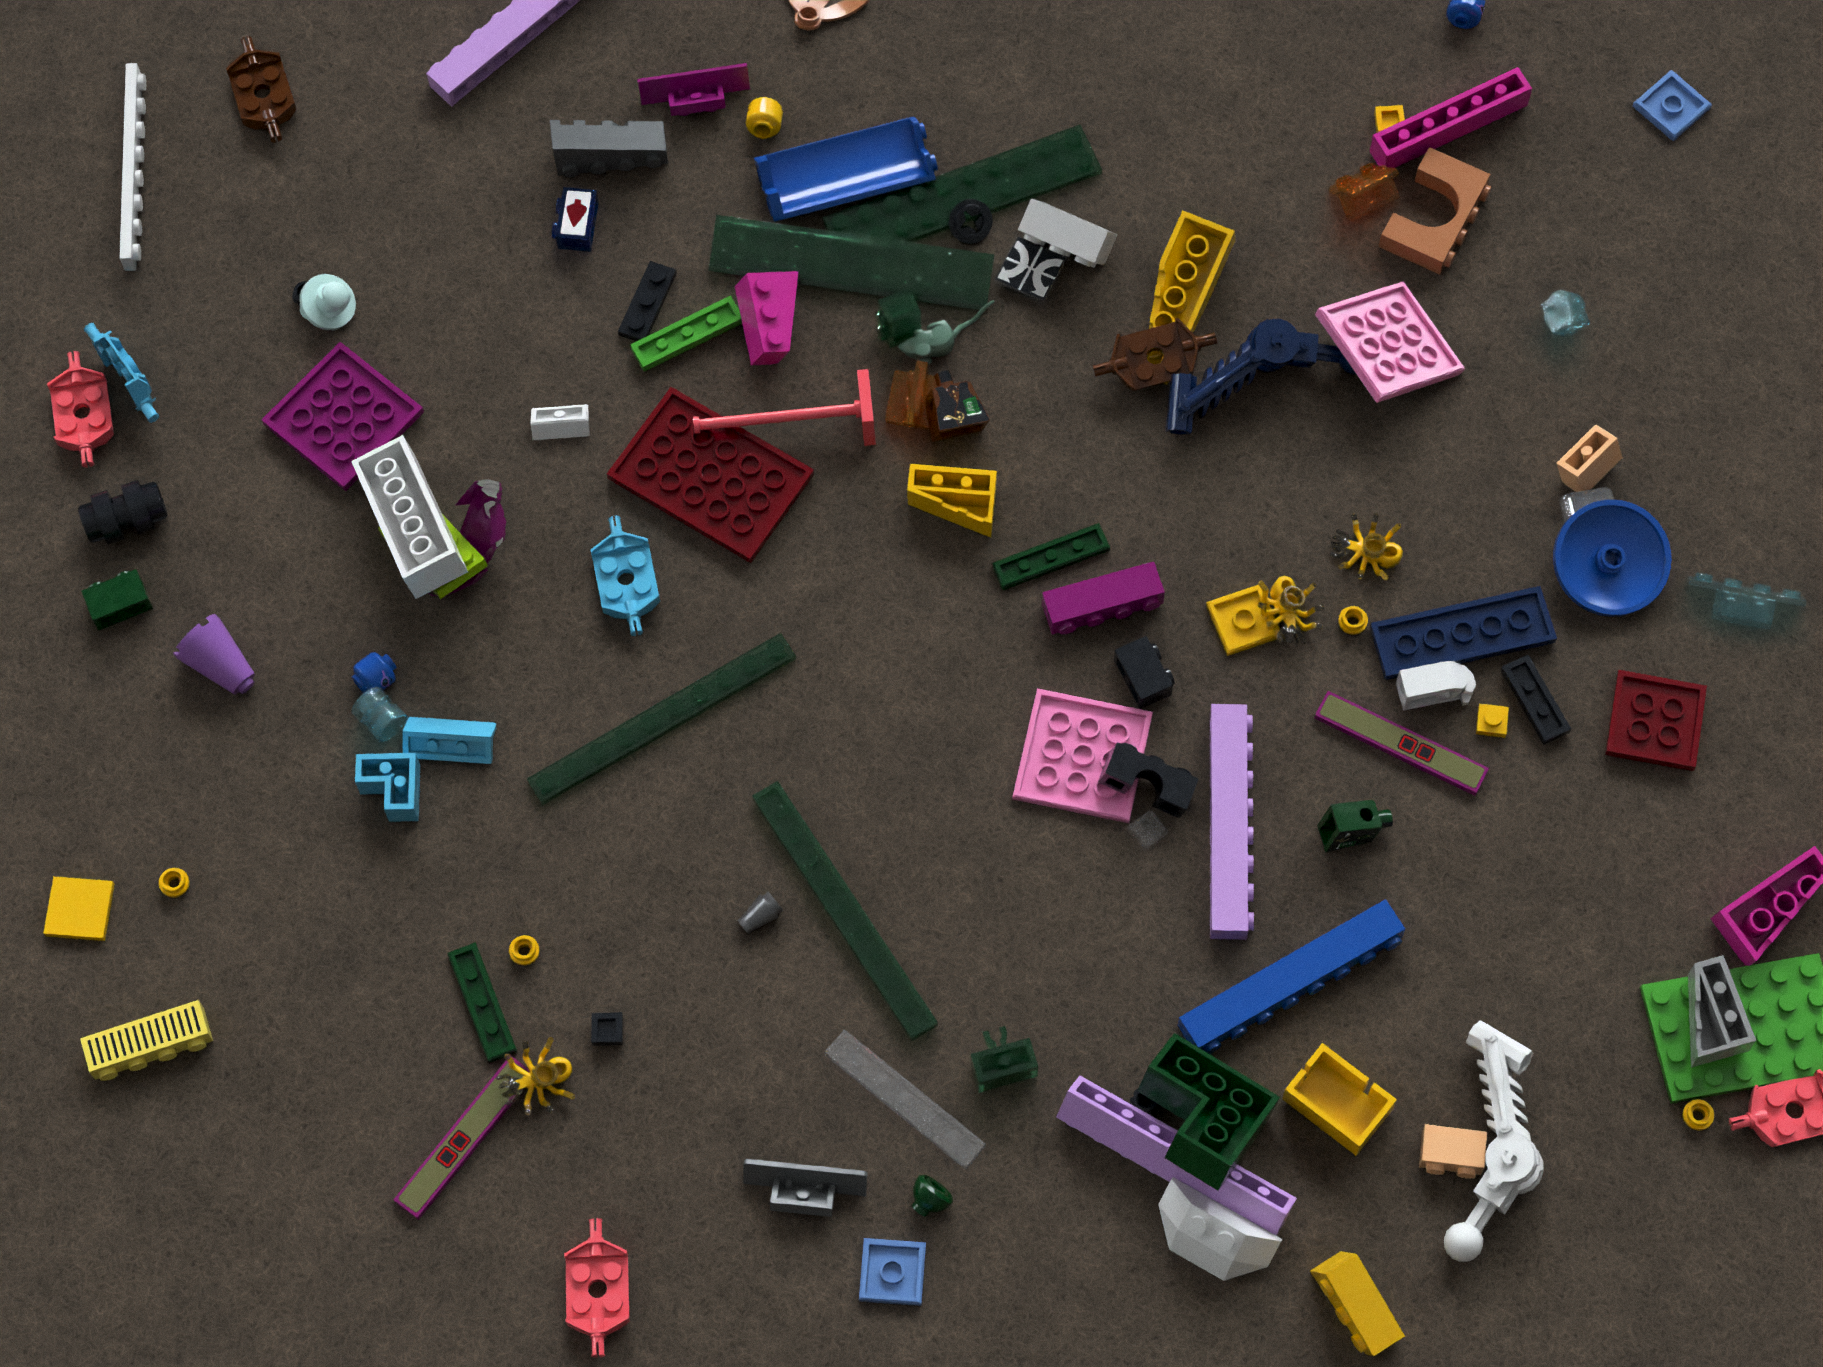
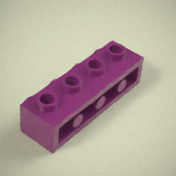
(1103, 598)

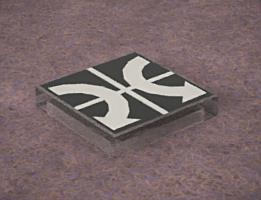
(1030, 270)

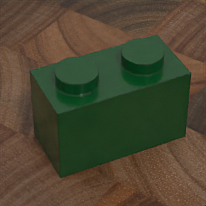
(117, 599)

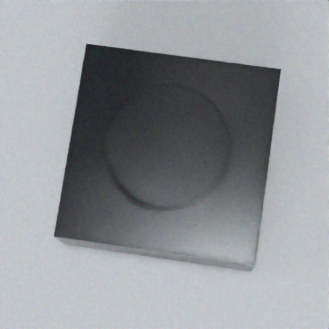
(607, 1029)

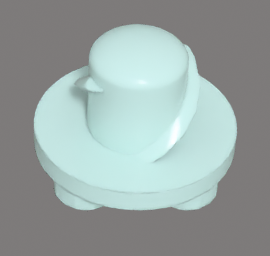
(327, 302)

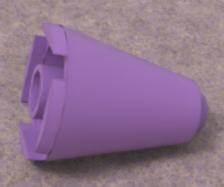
(216, 656)

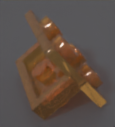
(1366, 190)
(908, 397)

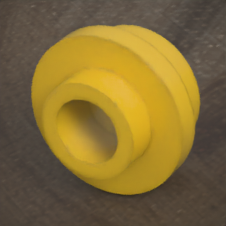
(1356, 612)
(170, 874)
(520, 942)
(1702, 1106)

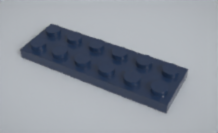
(1464, 631)

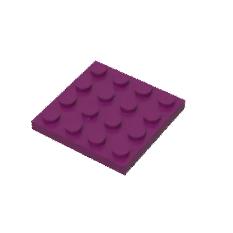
(341, 414)

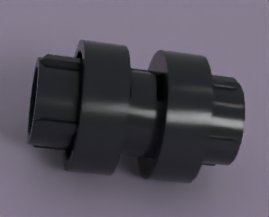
(109, 516)

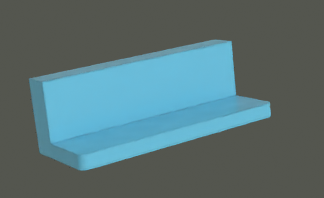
(449, 739)

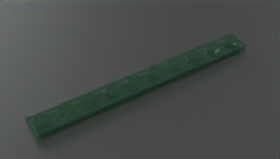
(661, 719)
(845, 911)

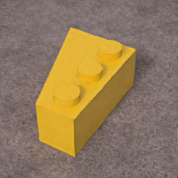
(954, 494)
(1358, 1303)

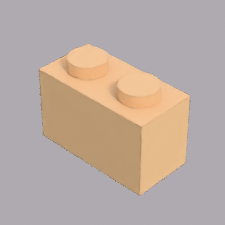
(1589, 459)
(1452, 1151)

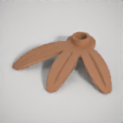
(812, 13)

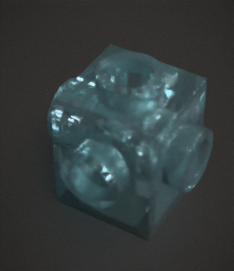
(1565, 313)

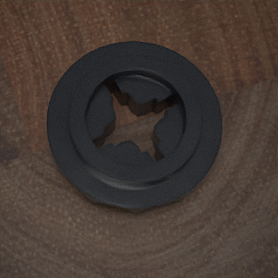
(982, 223)

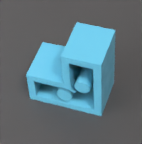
(395, 777)

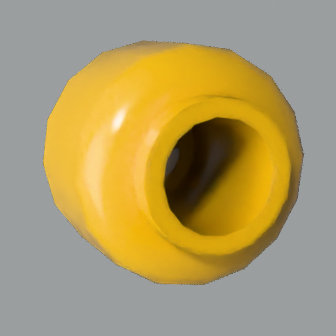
(764, 117)

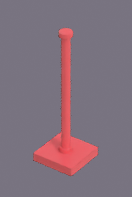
(861, 408)

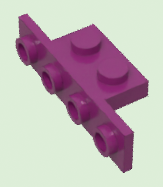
(694, 90)

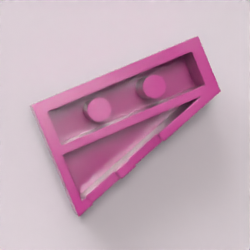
(767, 314)

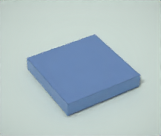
(1672, 105)
(892, 1271)

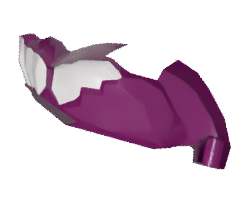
(483, 523)

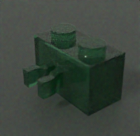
(1003, 1063)

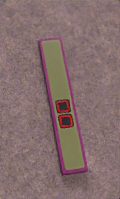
(1401, 743)
(457, 1145)

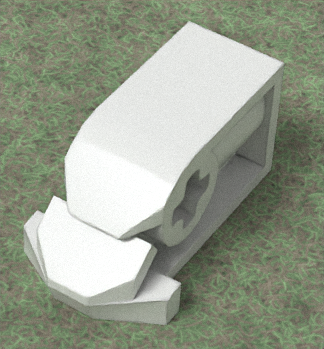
(1435, 684)

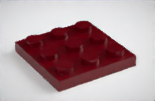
(1656, 720)

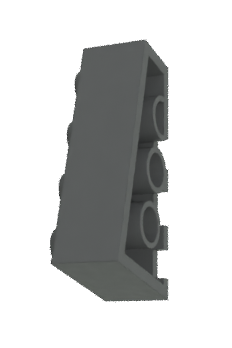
(607, 146)

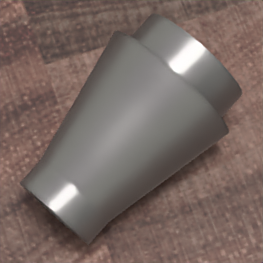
(760, 913)

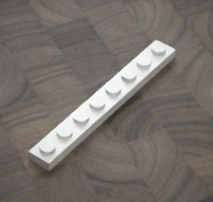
(131, 175)

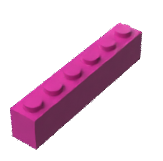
(1451, 119)

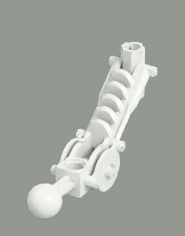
(1511, 1157)

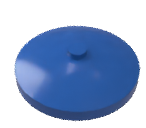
(1612, 558)

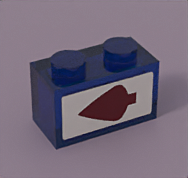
(576, 219)

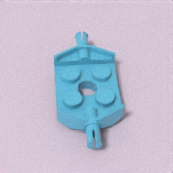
(113, 353)
(620, 555)

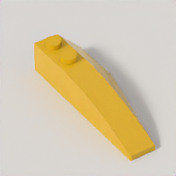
(1189, 272)

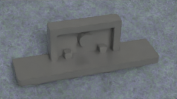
(804, 1187)

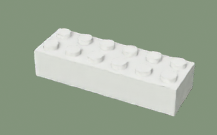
(409, 517)

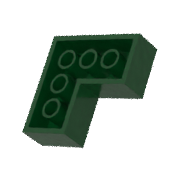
(1218, 1105)

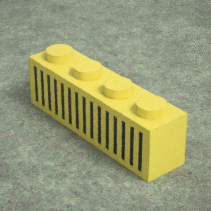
(146, 1040)

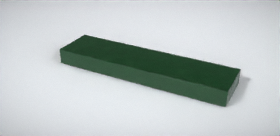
(1051, 556)
(482, 1002)

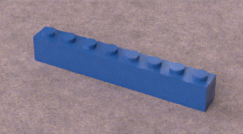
(1292, 977)

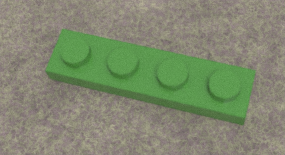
(686, 333)

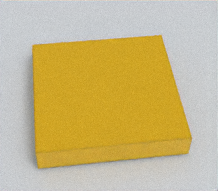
(1240, 620)
(79, 908)

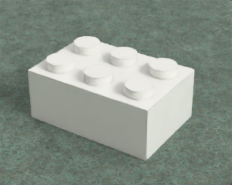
(1066, 233)

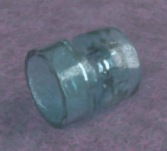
(376, 710)

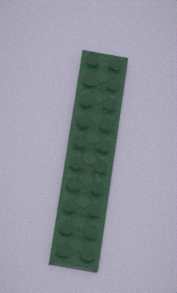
(996, 181)
(852, 261)

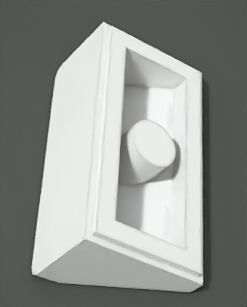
(560, 422)

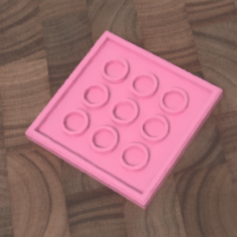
(1389, 341)
(1068, 751)

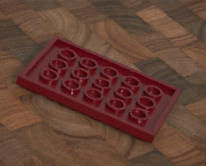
(711, 481)

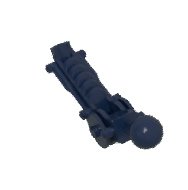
(1265, 349)

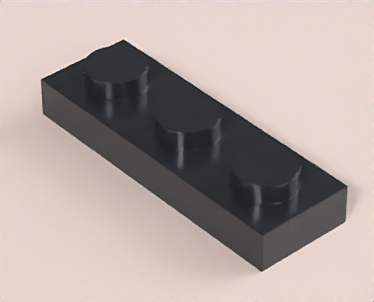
(647, 301)
(1535, 699)

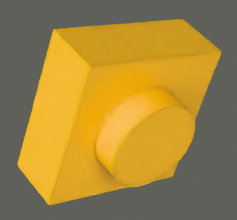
(1388, 116)
(1492, 720)

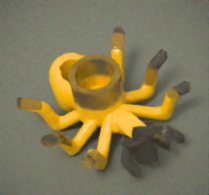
(1372, 548)
(1287, 601)
(539, 1076)

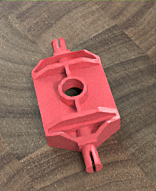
(78, 389)
(1769, 1116)
(590, 1263)

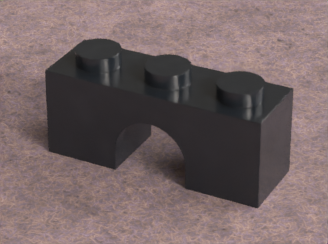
(1172, 785)

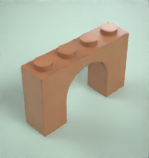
(1435, 245)

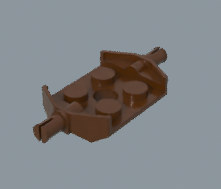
(259, 71)
(1172, 340)

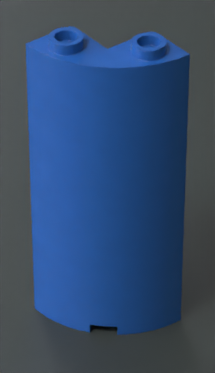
(845, 168)

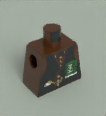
(954, 408)

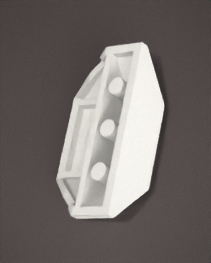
(1213, 1233)

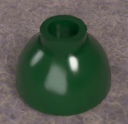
(930, 1196)

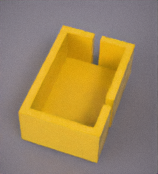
(1336, 1099)

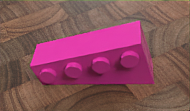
(1769, 906)

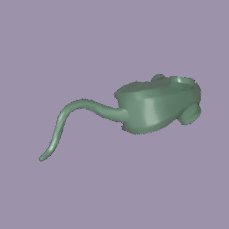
(936, 340)

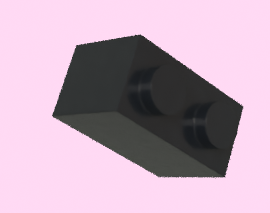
(1143, 672)

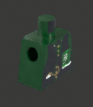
(1352, 824)

